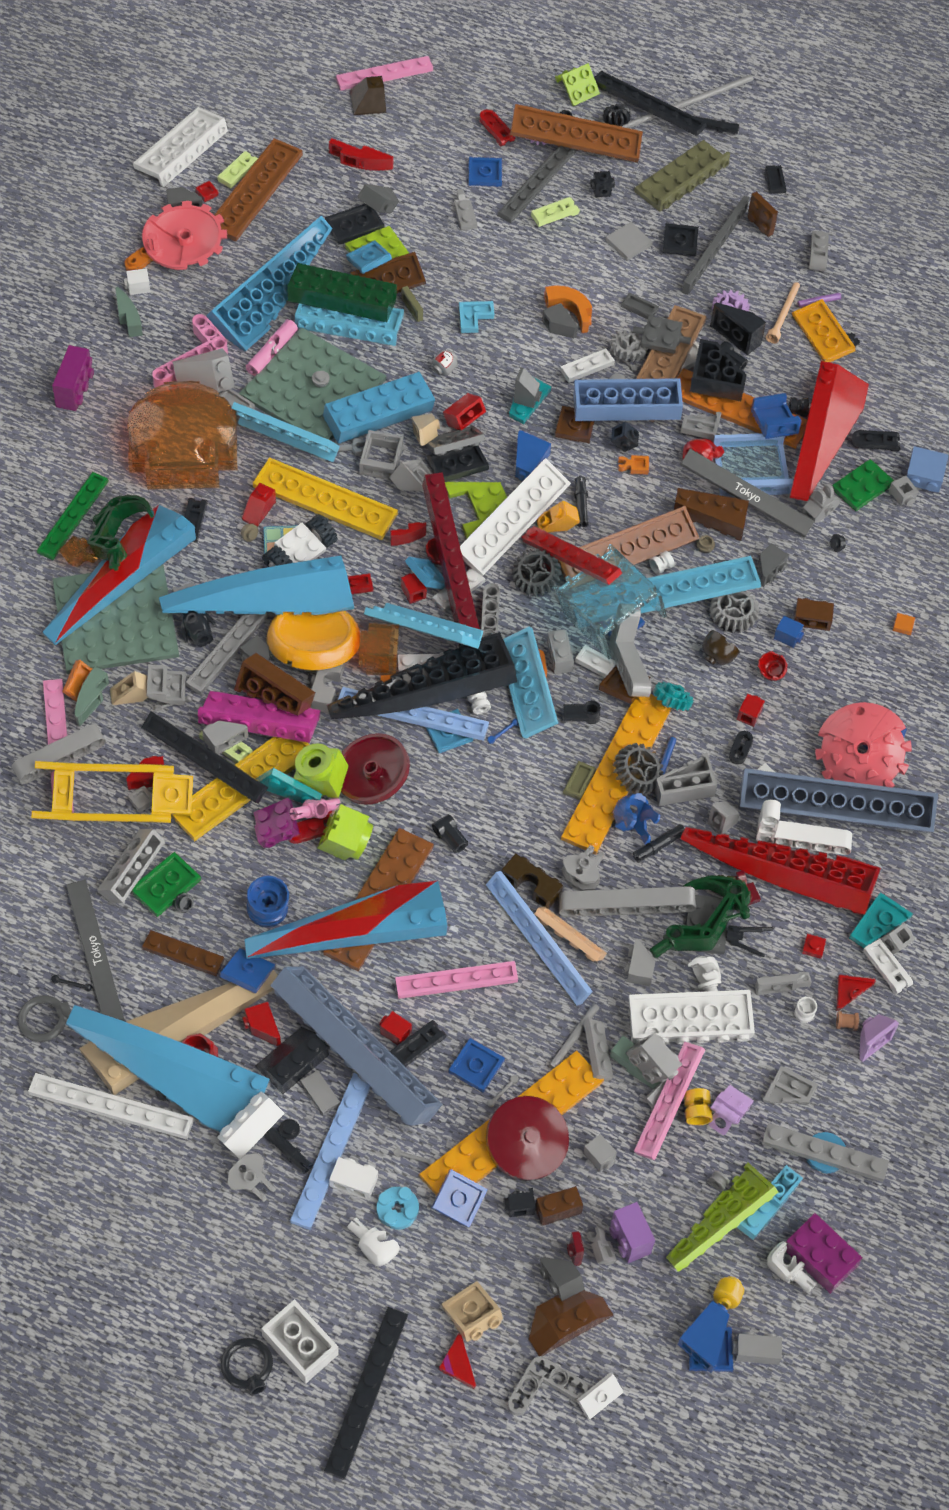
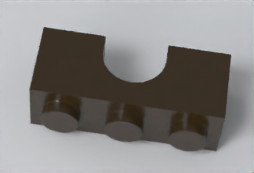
(521, 870)

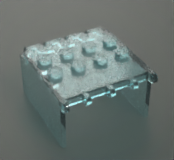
(596, 606)

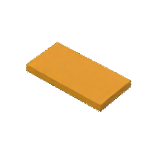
(823, 331)

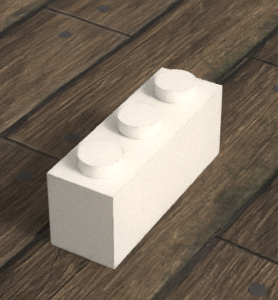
(250, 1125)

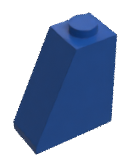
(530, 454)
(706, 1336)

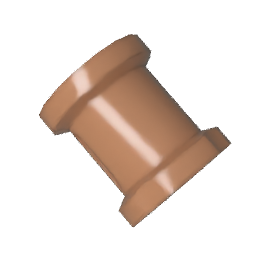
(847, 1020)

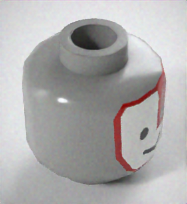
(445, 362)

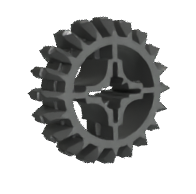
(548, 579)
(635, 774)

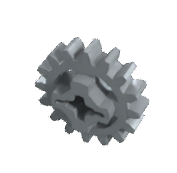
(627, 346)

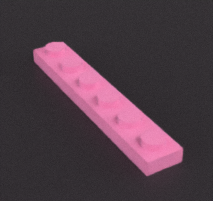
(388, 72)
(456, 979)
(669, 1102)

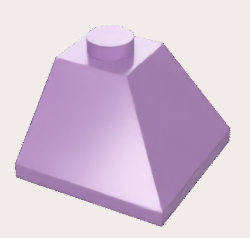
(875, 1034)

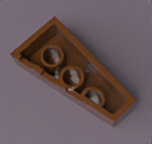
(714, 511)
(273, 685)

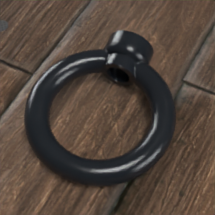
(255, 1383)

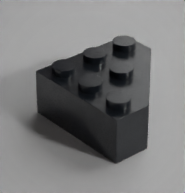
(717, 373)

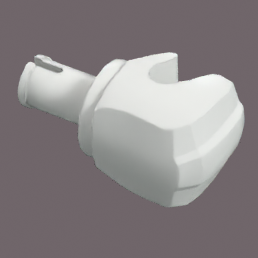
(706, 972)
(377, 1252)
(789, 1272)

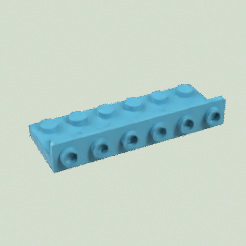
(348, 325)
(286, 432)
(427, 624)

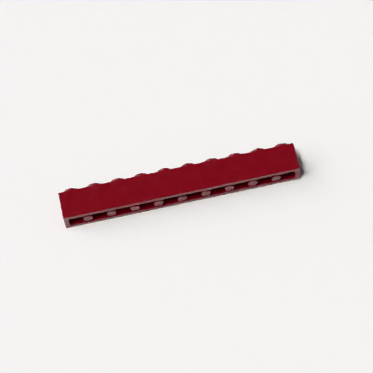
(449, 550)

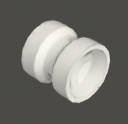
(662, 562)
(479, 703)
(805, 1009)

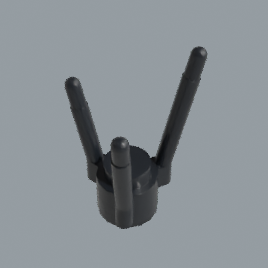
(736, 933)

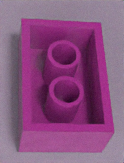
(73, 378)
(823, 1252)

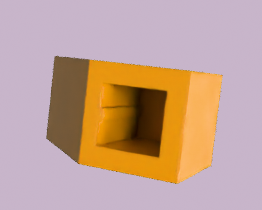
(559, 518)

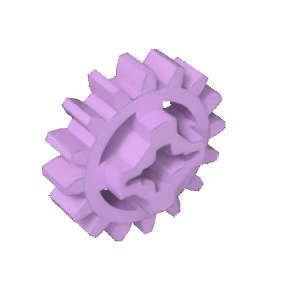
(732, 299)

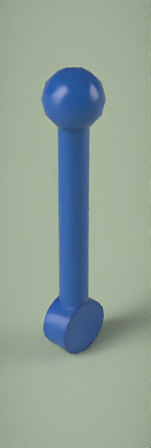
(491, 739)

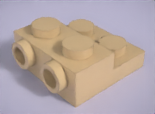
(473, 1312)

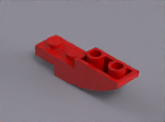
(364, 158)

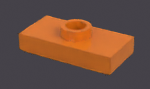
(76, 679)

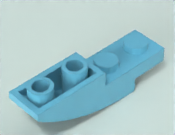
(785, 1184)

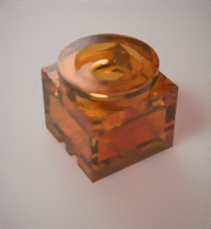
(379, 649)

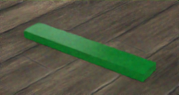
(72, 516)

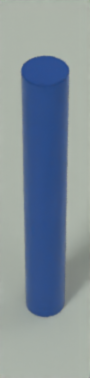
(667, 753)

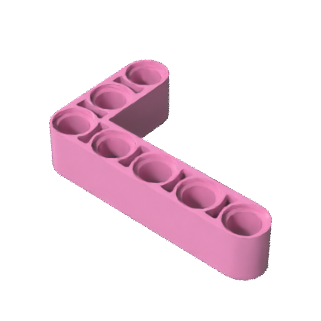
(210, 339)

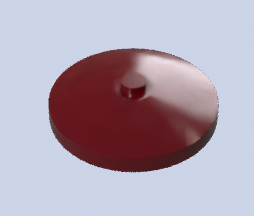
(375, 768)
(527, 1138)

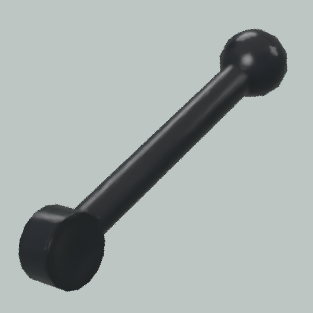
(55, 979)

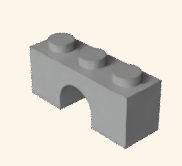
(325, 695)

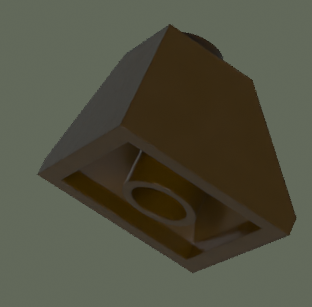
(369, 96)

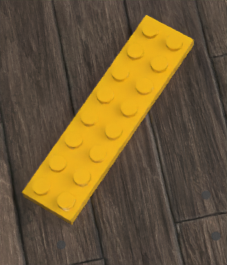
(327, 499)
(219, 800)

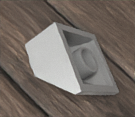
(410, 475)

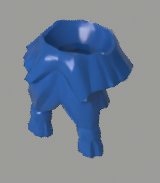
(627, 820)

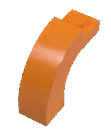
(571, 300)

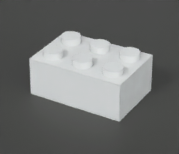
(300, 1341)

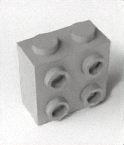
(654, 1059)

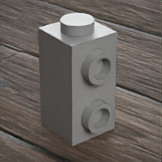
(757, 1348)

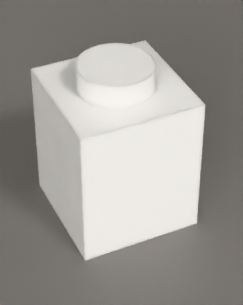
(137, 281)

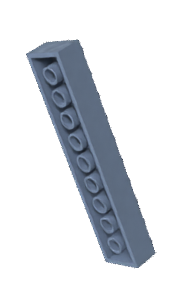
(840, 800)
(356, 1045)

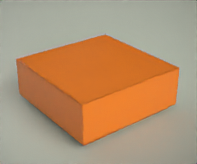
(904, 624)

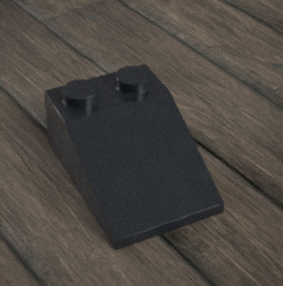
(738, 326)

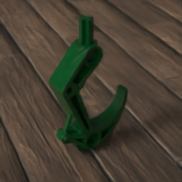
(107, 523)
(705, 936)

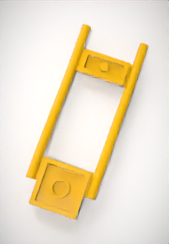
(170, 792)

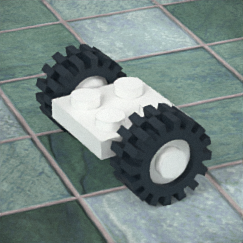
(302, 543)

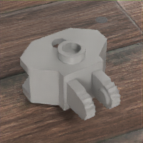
(821, 503)
(583, 869)
(251, 1177)

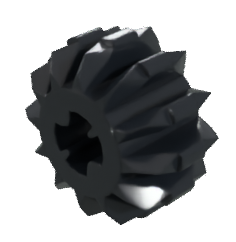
(617, 115)

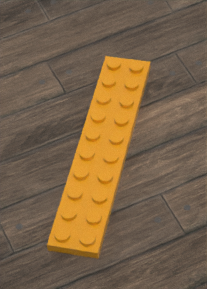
(595, 810)
(560, 1087)

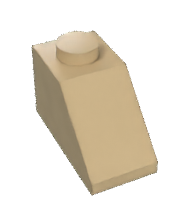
(425, 428)
(130, 689)

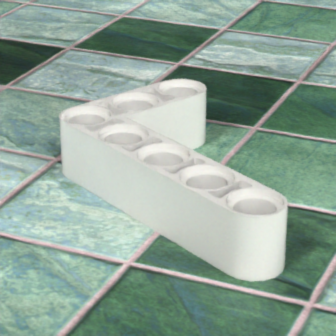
(800, 835)

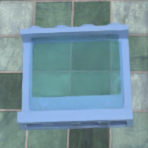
(755, 461)

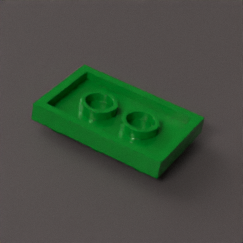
(862, 485)
(165, 883)

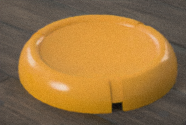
(313, 640)

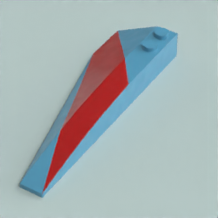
(147, 545)
(383, 917)

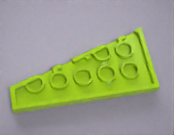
(723, 1215)

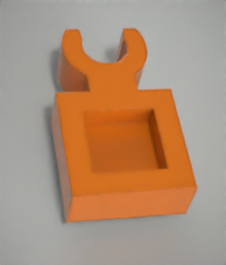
(636, 464)

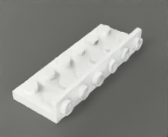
(181, 145)
(693, 1016)

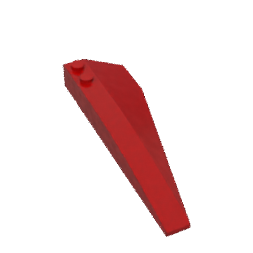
(833, 411)
(836, 882)

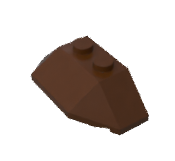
(564, 1320)

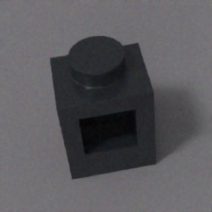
(520, 1203)

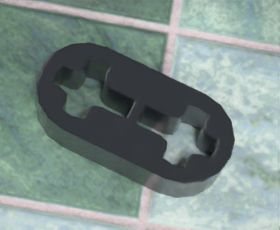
(738, 746)

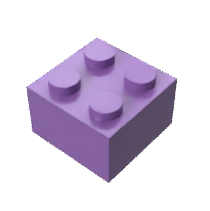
(631, 1232)

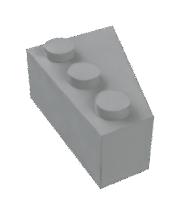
(687, 783)

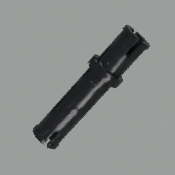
(721, 126)
(581, 500)
(662, 841)
(292, 1154)

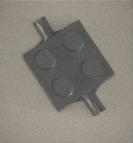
(661, 334)

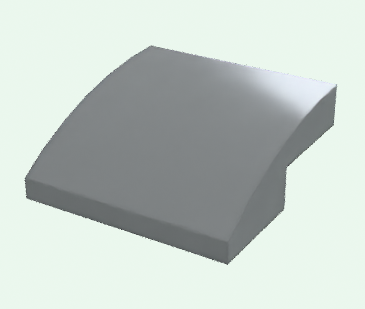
(166, 685)

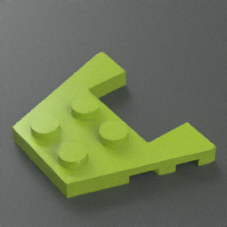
(483, 496)

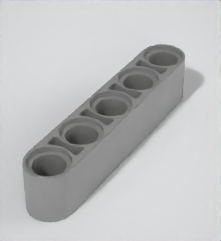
(490, 603)
(63, 750)

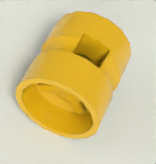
(698, 1106)

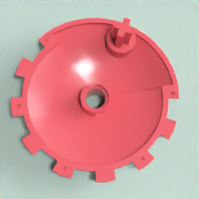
(183, 235)
(869, 726)

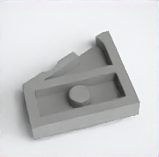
(701, 425)
(790, 1088)

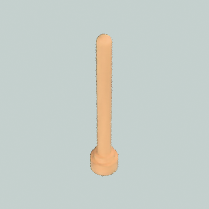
(774, 334)

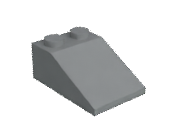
(209, 368)

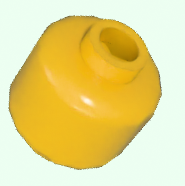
(729, 1292)

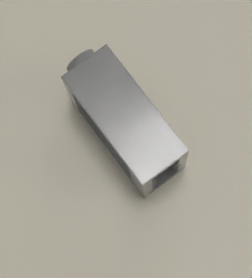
(378, 468)

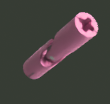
(270, 349)

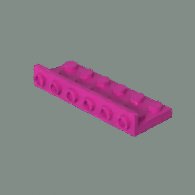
(258, 716)

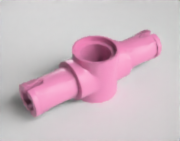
(314, 808)

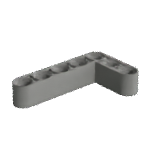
(627, 657)

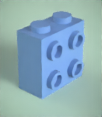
(927, 469)

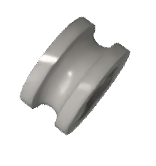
(719, 1180)

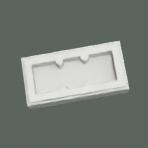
(599, 1395)

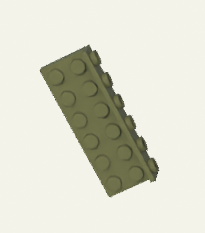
(682, 175)

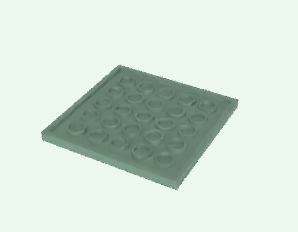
(287, 387)
(124, 631)

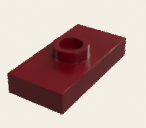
(575, 1248)

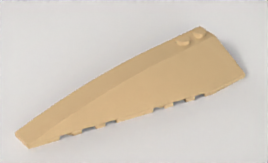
(177, 1021)

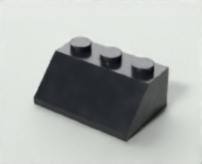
(293, 1059)

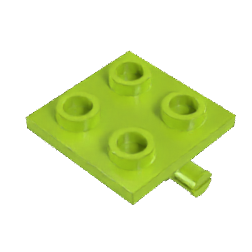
(579, 84)

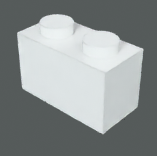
(354, 1178)

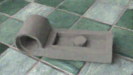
(819, 251)

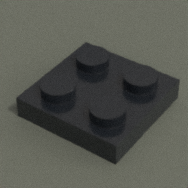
(680, 239)

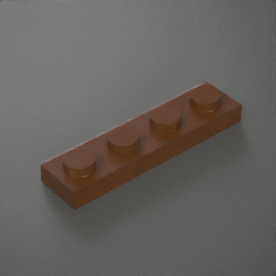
(183, 953)

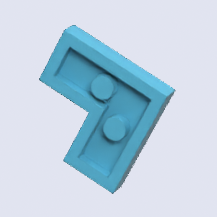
(471, 312)

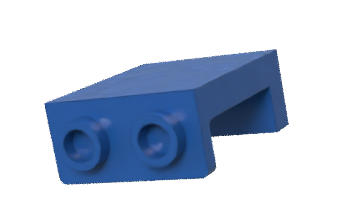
(775, 416)

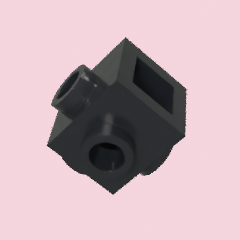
(602, 184)
(625, 436)

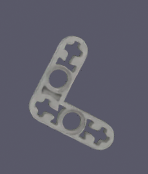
(540, 1377)

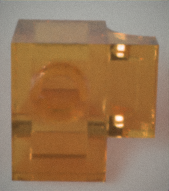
(77, 551)

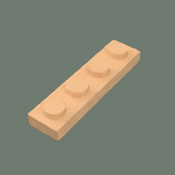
(563, 930)

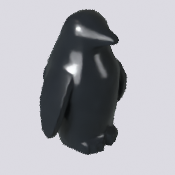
(197, 627)

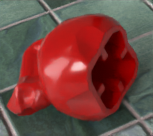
(703, 447)

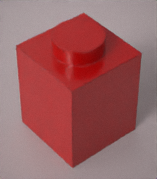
(413, 588)
(750, 709)
(395, 1028)

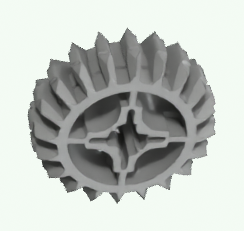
(733, 614)

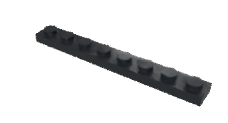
(650, 103)
(204, 757)
(366, 1393)

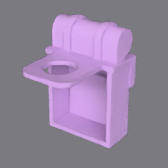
(731, 1107)

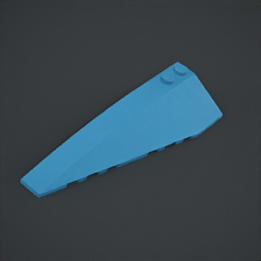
(255, 303)
(296, 587)
(189, 1077)

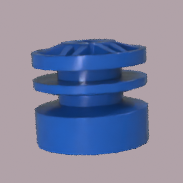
(267, 891)

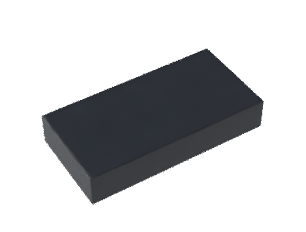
(775, 179)

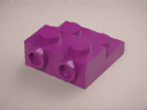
(275, 823)

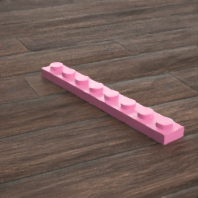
(55, 714)

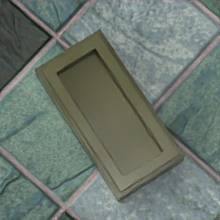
(412, 304)
(579, 780)

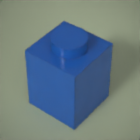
(789, 632)

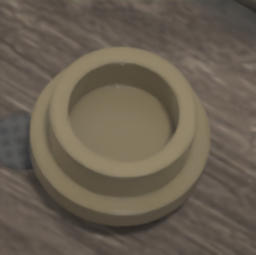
(249, 532)
(705, 544)

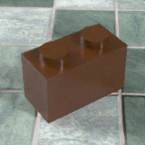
(814, 613)
(559, 1205)

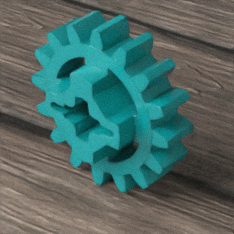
(673, 696)

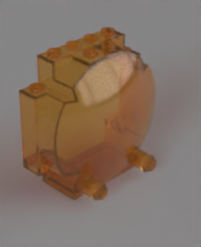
(182, 436)

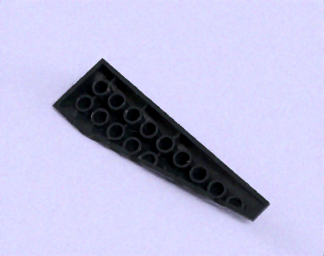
(434, 682)

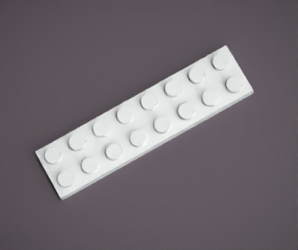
(513, 517)

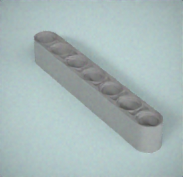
(627, 901)

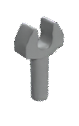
(353, 446)

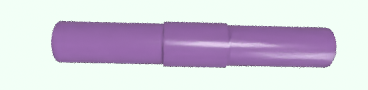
(827, 298)

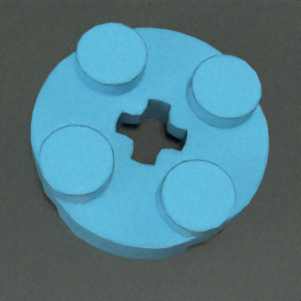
(388, 1200)

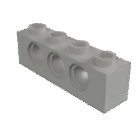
(131, 865)

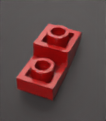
(403, 536)

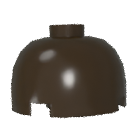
(718, 649)

